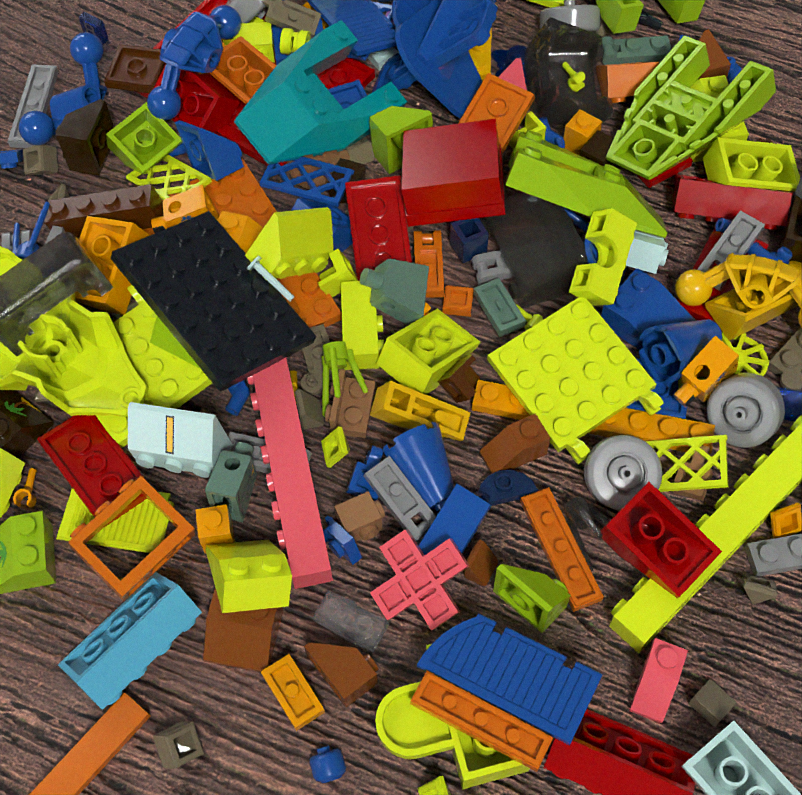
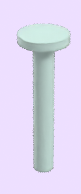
(270, 278)

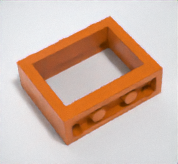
(154, 560)

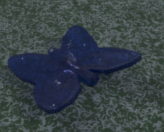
(506, 57)

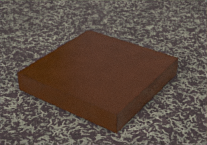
(134, 69)

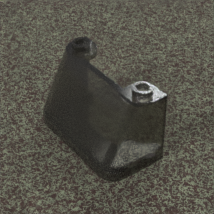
(548, 80)
(537, 247)
(43, 283)

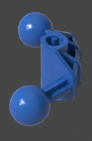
(191, 47)
(37, 126)

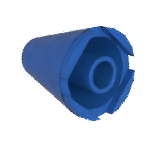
(673, 346)
(424, 462)

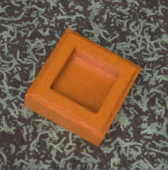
(458, 300)

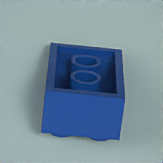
(640, 305)

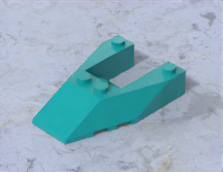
(299, 115)

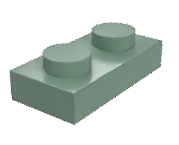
(499, 307)

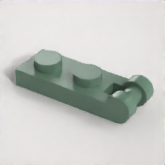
(635, 49)

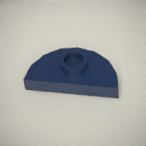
(507, 486)

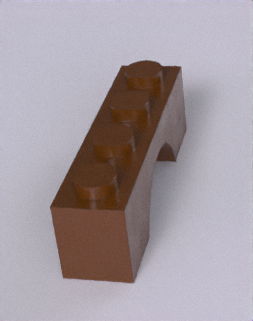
(128, 204)

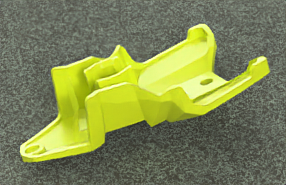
(72, 359)

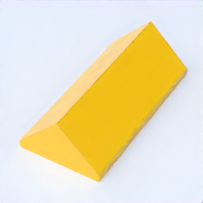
(736, 318)

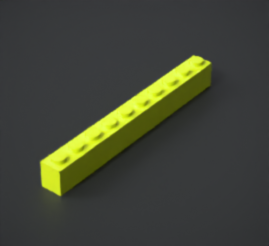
(727, 528)

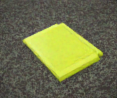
(136, 530)

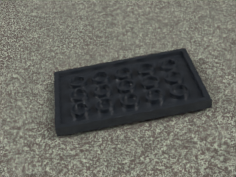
(211, 301)

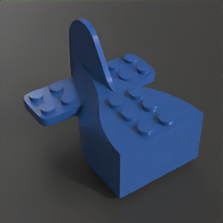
(435, 48)

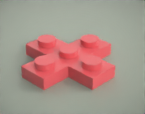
(419, 579)

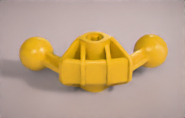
(755, 279)

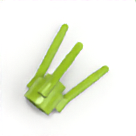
(334, 359)

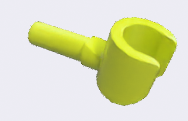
(575, 82)
(532, 320)

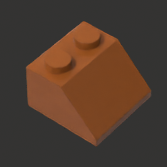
(241, 637)

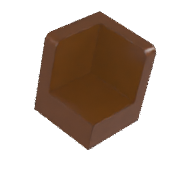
(460, 380)

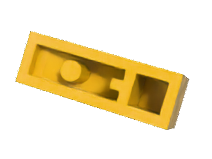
(412, 408)

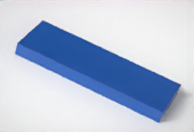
(456, 520)

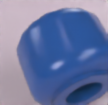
(327, 764)

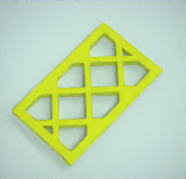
(190, 173)
(696, 481)

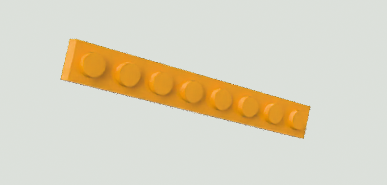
(500, 401)

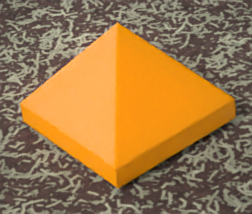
(786, 521)

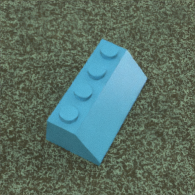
(130, 639)

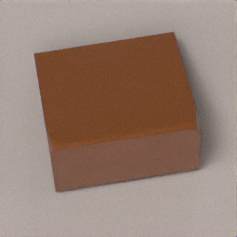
(481, 564)

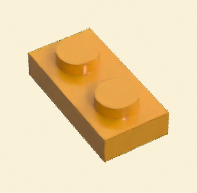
(292, 692)

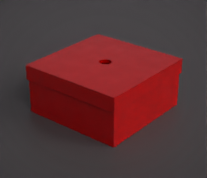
(452, 173)

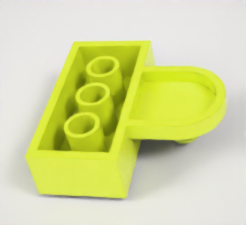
(416, 734)

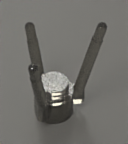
(582, 515)

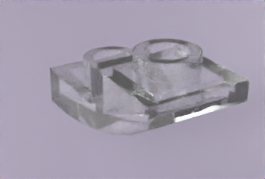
(350, 622)

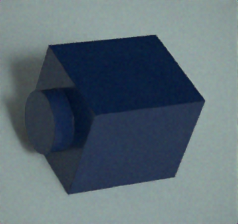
(468, 238)

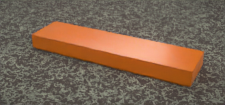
(561, 548)
(481, 721)
(94, 749)

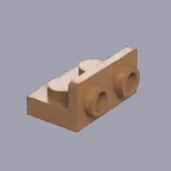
(352, 408)

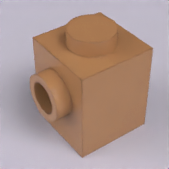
(360, 516)

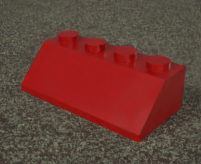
(715, 200)
(619, 760)

